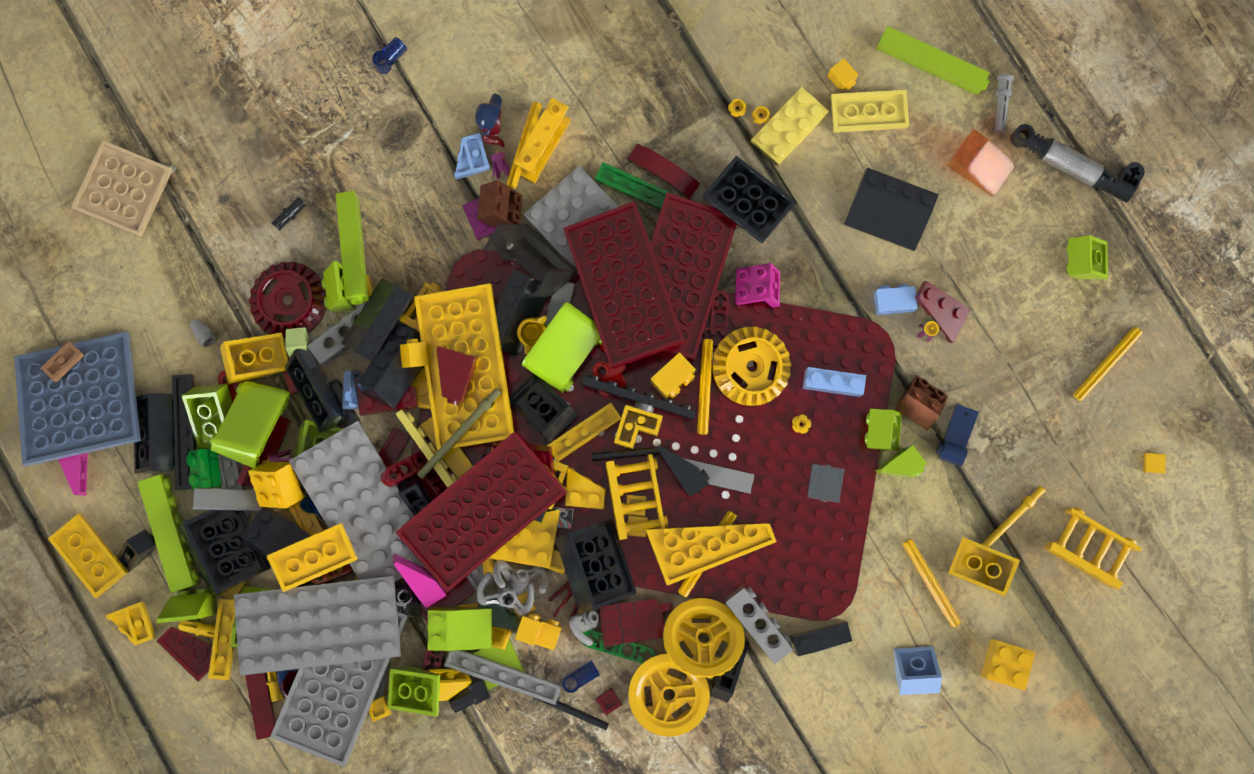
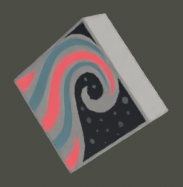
(565, 518)

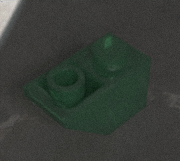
(502, 617)

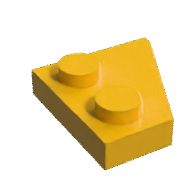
(583, 491)
(134, 623)

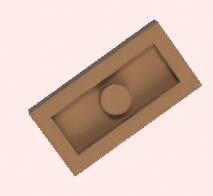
(62, 361)

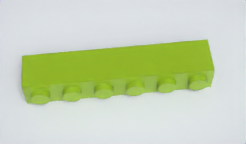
(165, 525)

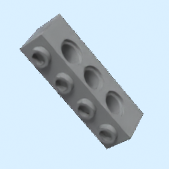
(318, 344)
(774, 650)

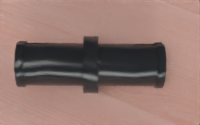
(288, 213)

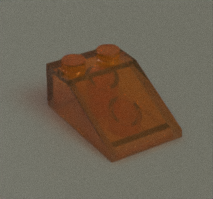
(981, 163)

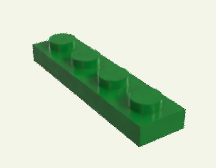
(631, 185)

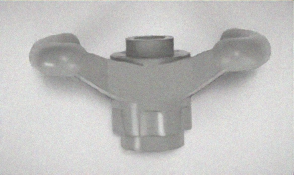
(518, 577)
(505, 597)
(583, 623)

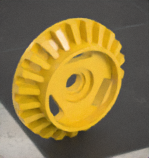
(729, 360)
(723, 627)
(659, 717)

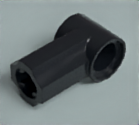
(473, 694)

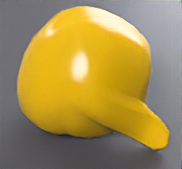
(530, 331)

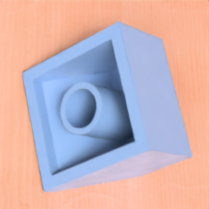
(917, 670)

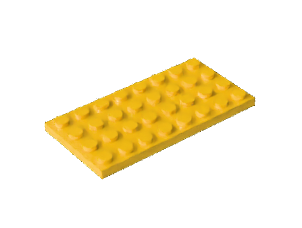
(467, 324)

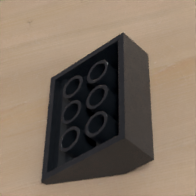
(749, 199)
(890, 209)
(220, 550)
(595, 566)

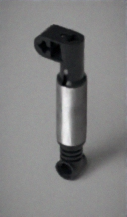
(1079, 166)

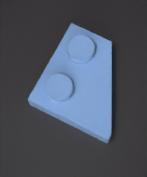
(472, 157)
(350, 395)

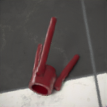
(563, 603)

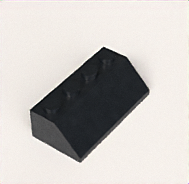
(513, 307)
(377, 319)
(385, 377)
(314, 390)
(156, 427)

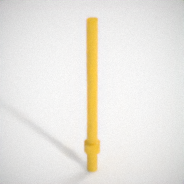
(1028, 502)

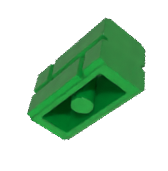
(204, 469)

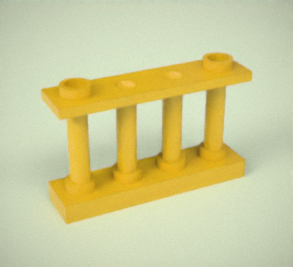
(543, 140)
(617, 490)
(1076, 557)

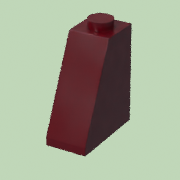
(455, 374)

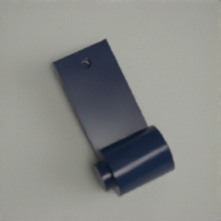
(960, 427)

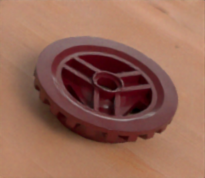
(304, 312)

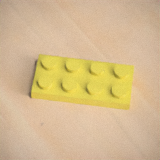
(869, 111)
(789, 126)

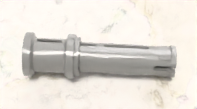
(1003, 95)

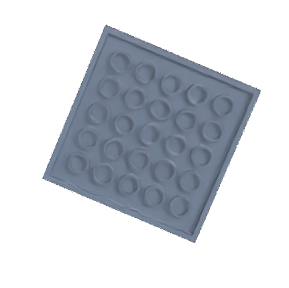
(84, 409)

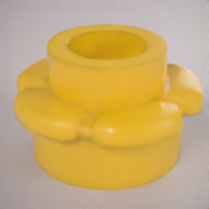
(737, 103)
(761, 110)
(796, 424)

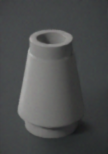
(202, 333)

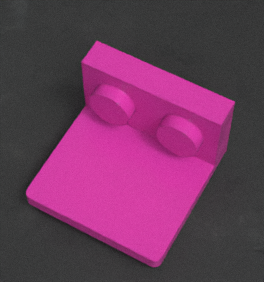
(758, 284)

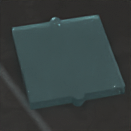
(825, 483)

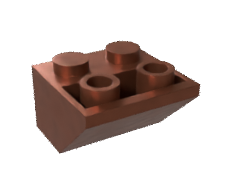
(499, 204)
(922, 402)

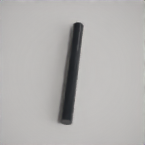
(626, 453)
(578, 714)

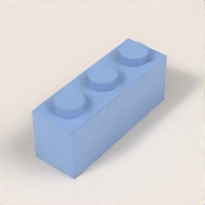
(834, 382)

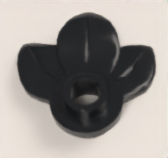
(410, 601)

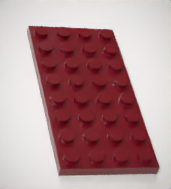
(691, 254)
(623, 285)
(481, 511)

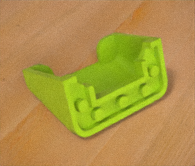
(563, 347)
(249, 422)

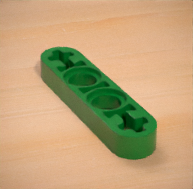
(617, 649)

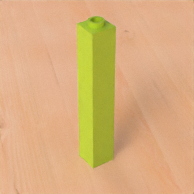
(933, 61)
(352, 247)

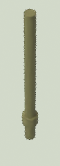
(484, 405)

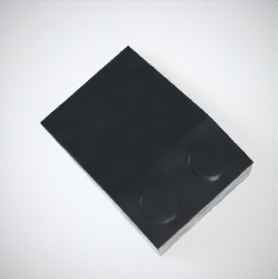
(542, 407)
(271, 532)

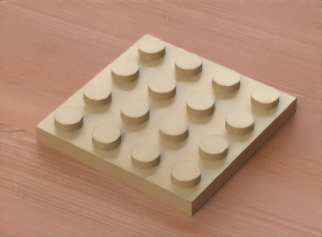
(121, 188)

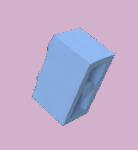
(895, 300)

